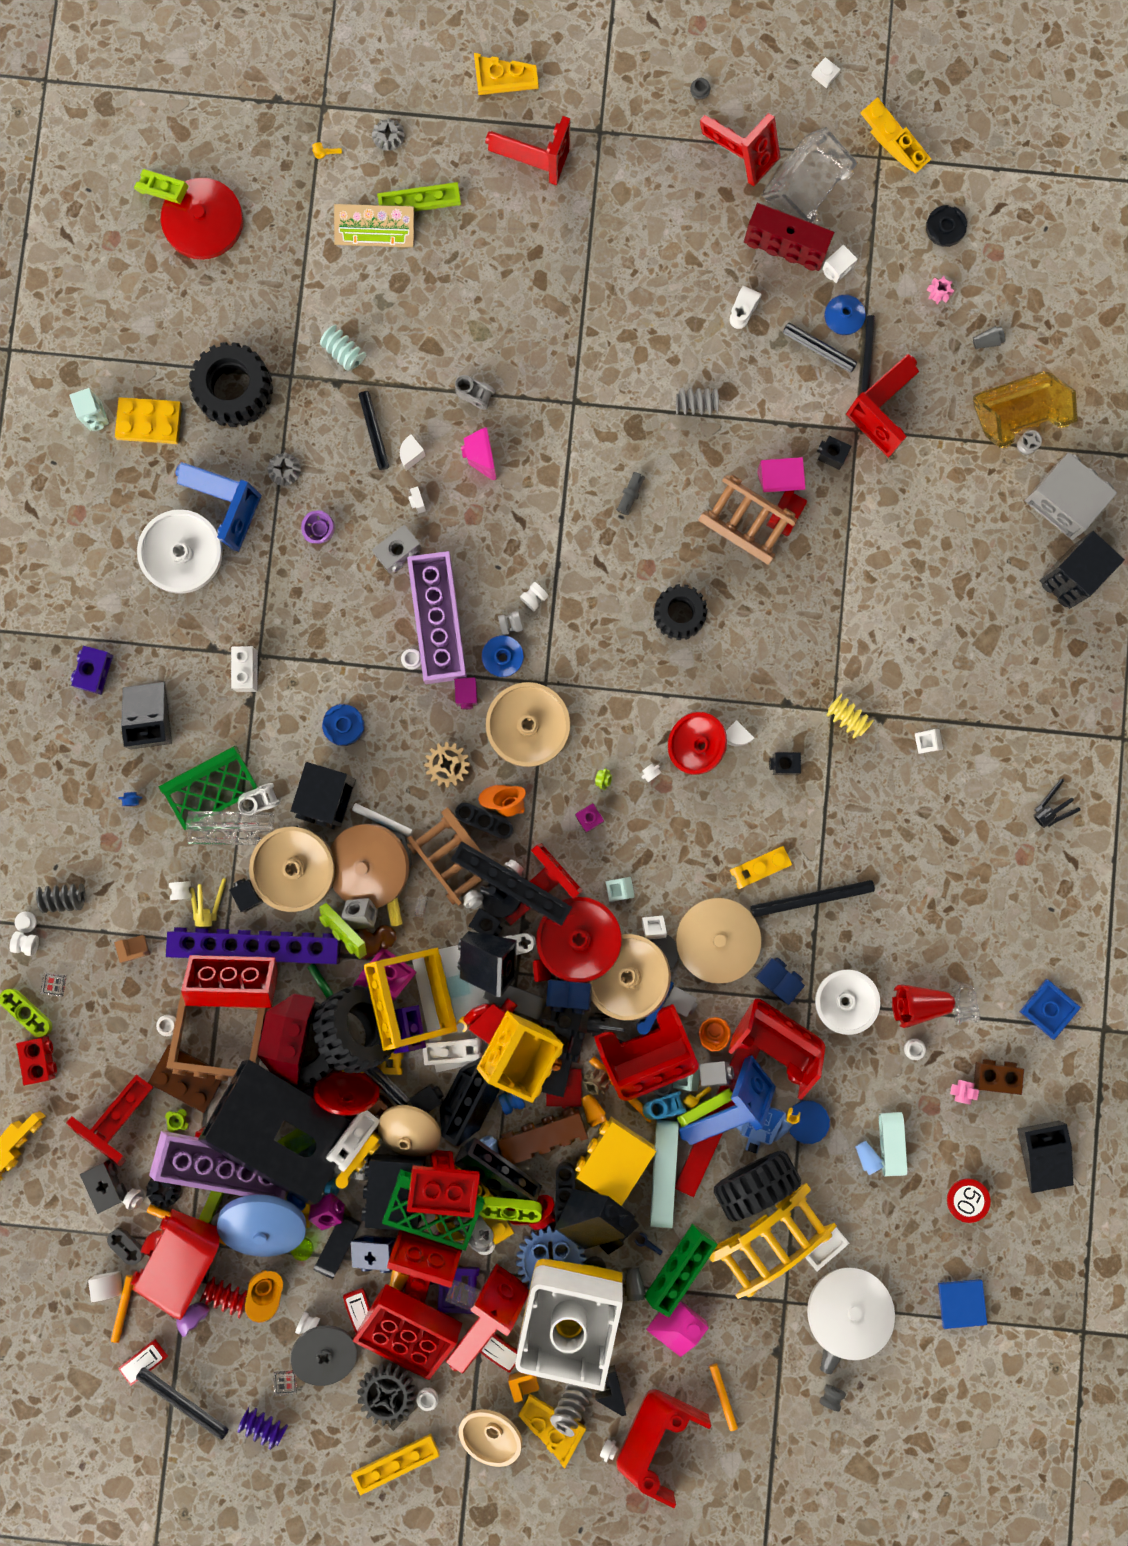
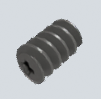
(60, 900)

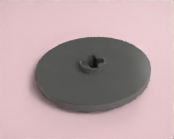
(324, 1370)

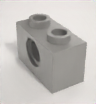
(400, 538)

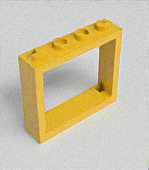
(383, 1002)

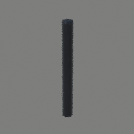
(867, 361)

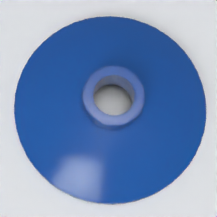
(840, 322)
(502, 645)

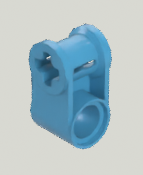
(668, 1106)

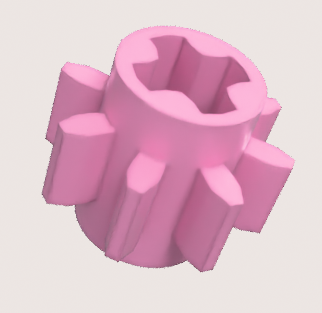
(940, 290)
(964, 1092)

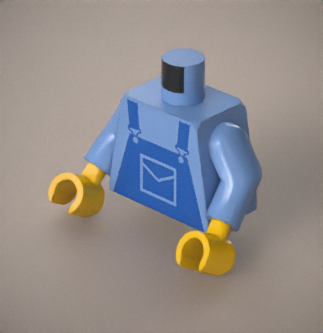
(774, 1128)

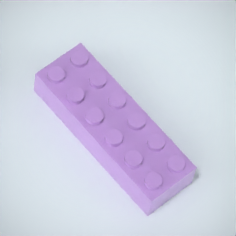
(437, 617)
(193, 1164)

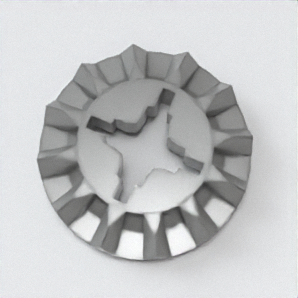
(394, 139)
(290, 475)

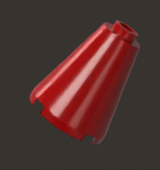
(918, 1004)

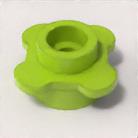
(603, 779)
(172, 1125)

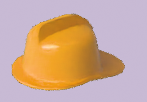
(263, 1296)

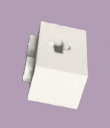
(244, 669)

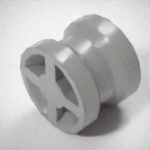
(1033, 438)

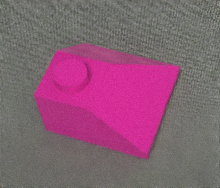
(478, 453)
(397, 974)
(680, 1330)

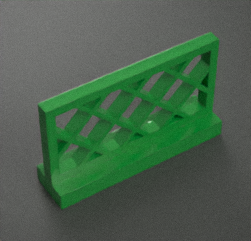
(199, 772)
(404, 1182)

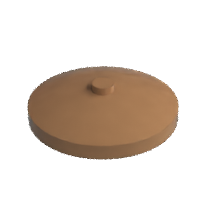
(369, 864)

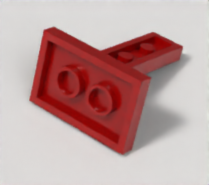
(758, 149)
(547, 879)
(113, 1119)
(443, 1188)
(423, 1262)

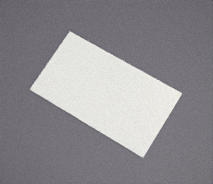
(460, 1005)

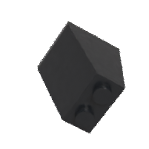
(487, 961)
(593, 1219)

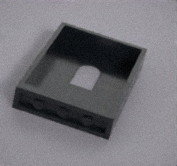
(250, 1119)

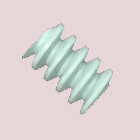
(340, 349)

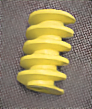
(849, 716)

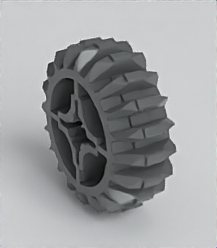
(379, 1378)

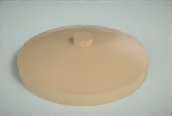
(527, 724)
(292, 869)
(718, 940)
(635, 982)

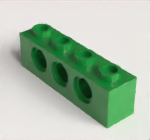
(680, 1270)

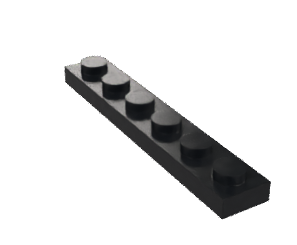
(511, 883)

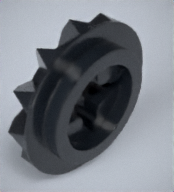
(159, 1200)

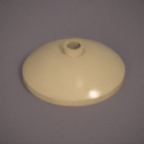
(409, 1131)
(490, 1437)

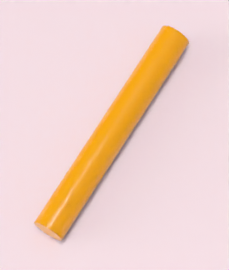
(121, 1314)
(723, 1397)

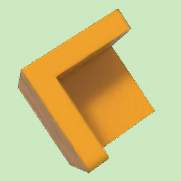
(522, 1384)

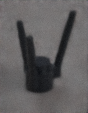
(1046, 816)
(597, 1025)

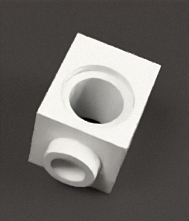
(839, 264)

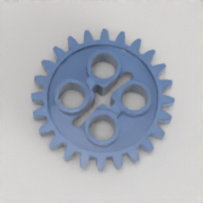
(529, 1257)

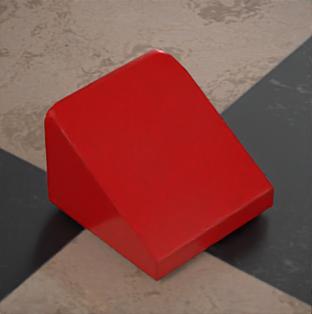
(541, 973)

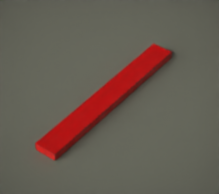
(702, 1152)

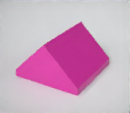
(781, 474)

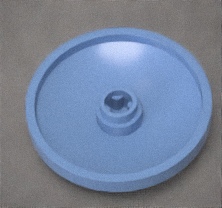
(261, 1225)

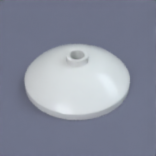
(862, 1004)

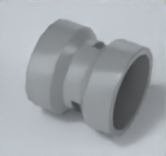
(515, 623)

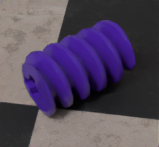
(261, 1428)

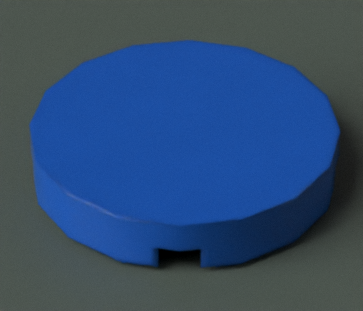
(343, 725)
(812, 1124)

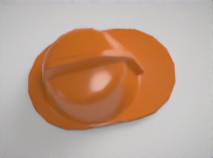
(503, 798)

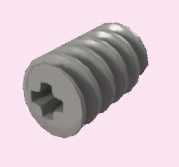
(697, 401)
(569, 1407)

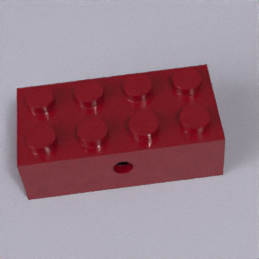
(788, 237)

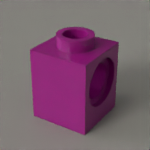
(466, 692)
(589, 818)
(327, 1212)

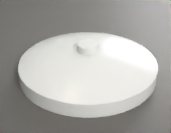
(179, 551)
(851, 1313)

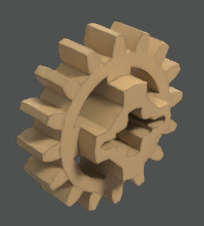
(437, 769)

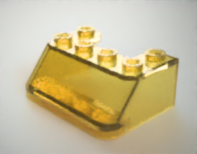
(1024, 405)

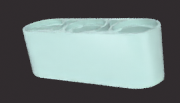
(893, 1144)

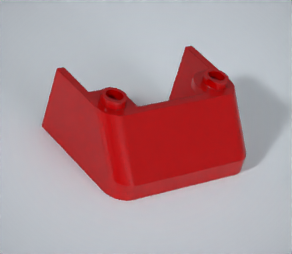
(784, 1041)
(653, 1417)

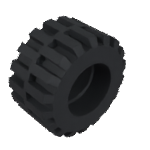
(684, 595)

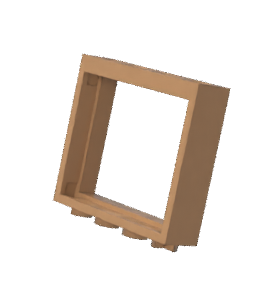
(202, 1071)

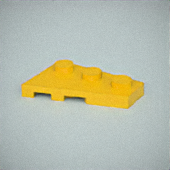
(503, 76)
(537, 1417)

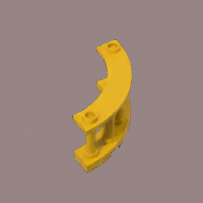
(763, 1228)

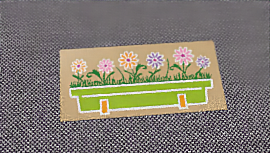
(374, 225)

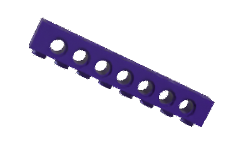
(177, 947)

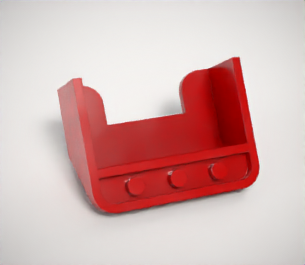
(648, 1059)

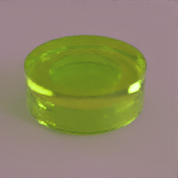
(304, 1250)

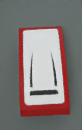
(357, 1306)
(500, 1353)
(147, 1357)

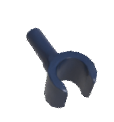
(647, 1243)

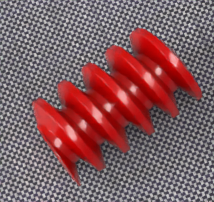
(225, 1297)

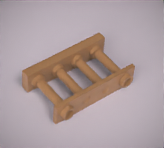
(729, 529)
(448, 821)

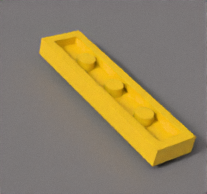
(395, 1464)

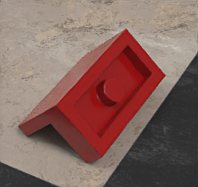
(793, 503)

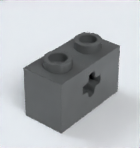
(104, 1197)

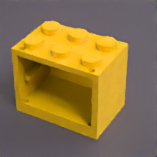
(520, 1057)
(614, 1160)

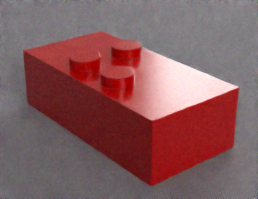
(230, 981)

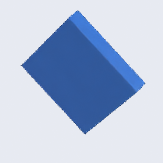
(1050, 1009)
(962, 1304)

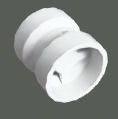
(534, 596)
(24, 944)

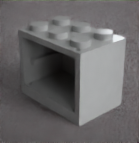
(1071, 496)

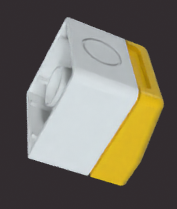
(570, 1323)

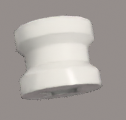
(180, 890)
(306, 1323)

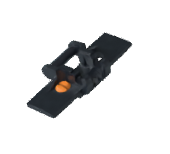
(572, 1041)

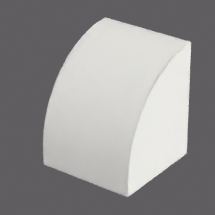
(411, 452)
(738, 735)
(105, 1286)

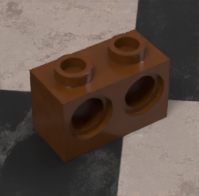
(998, 1082)

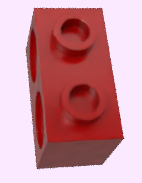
(30, 1061)

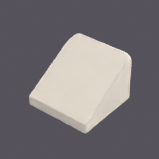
(929, 741)

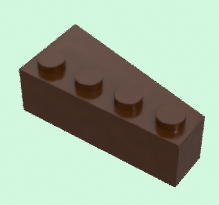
(543, 1136)

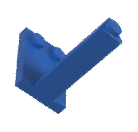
(241, 494)
(752, 1100)

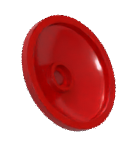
(686, 743)
(346, 1093)

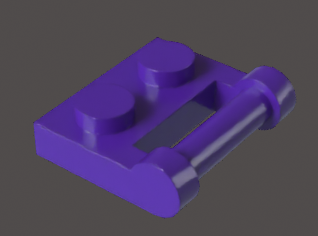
(443, 1306)

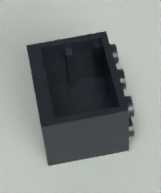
(1081, 570)
(322, 796)
(382, 1177)

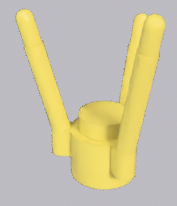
(202, 916)

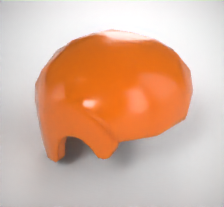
(714, 1034)

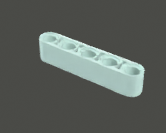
(664, 1174)

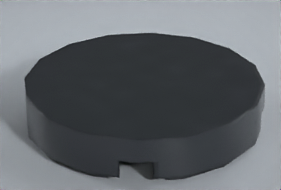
(946, 226)

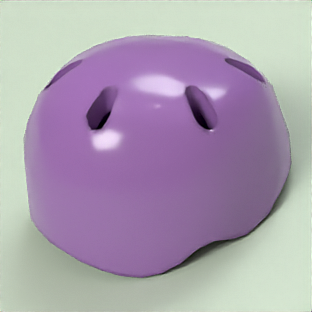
(319, 527)
(192, 1317)

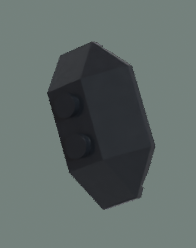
(466, 1104)

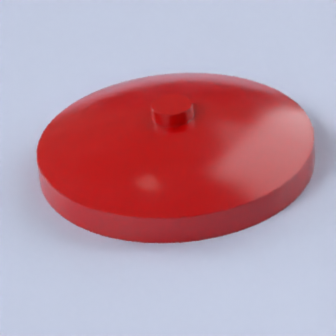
(205, 221)
(583, 945)

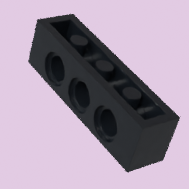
(497, 1172)

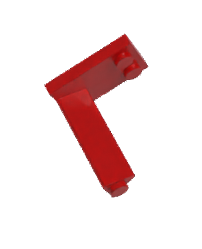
(549, 160)
(866, 411)
(497, 1309)

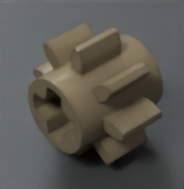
(596, 1081)

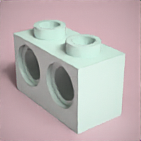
(89, 409)

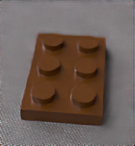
(188, 1089)

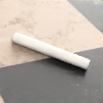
(382, 819)

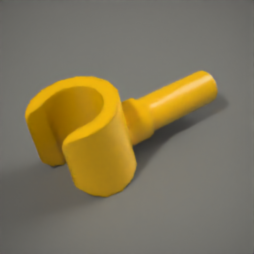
(320, 152)
(691, 1101)

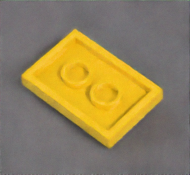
(148, 420)

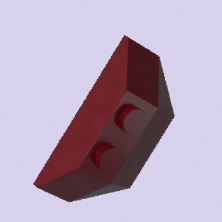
(286, 1036)

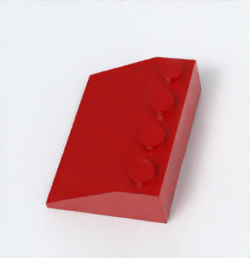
(408, 1332)

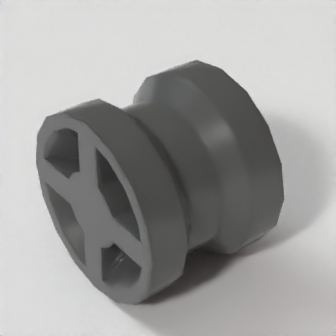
(832, 1398)

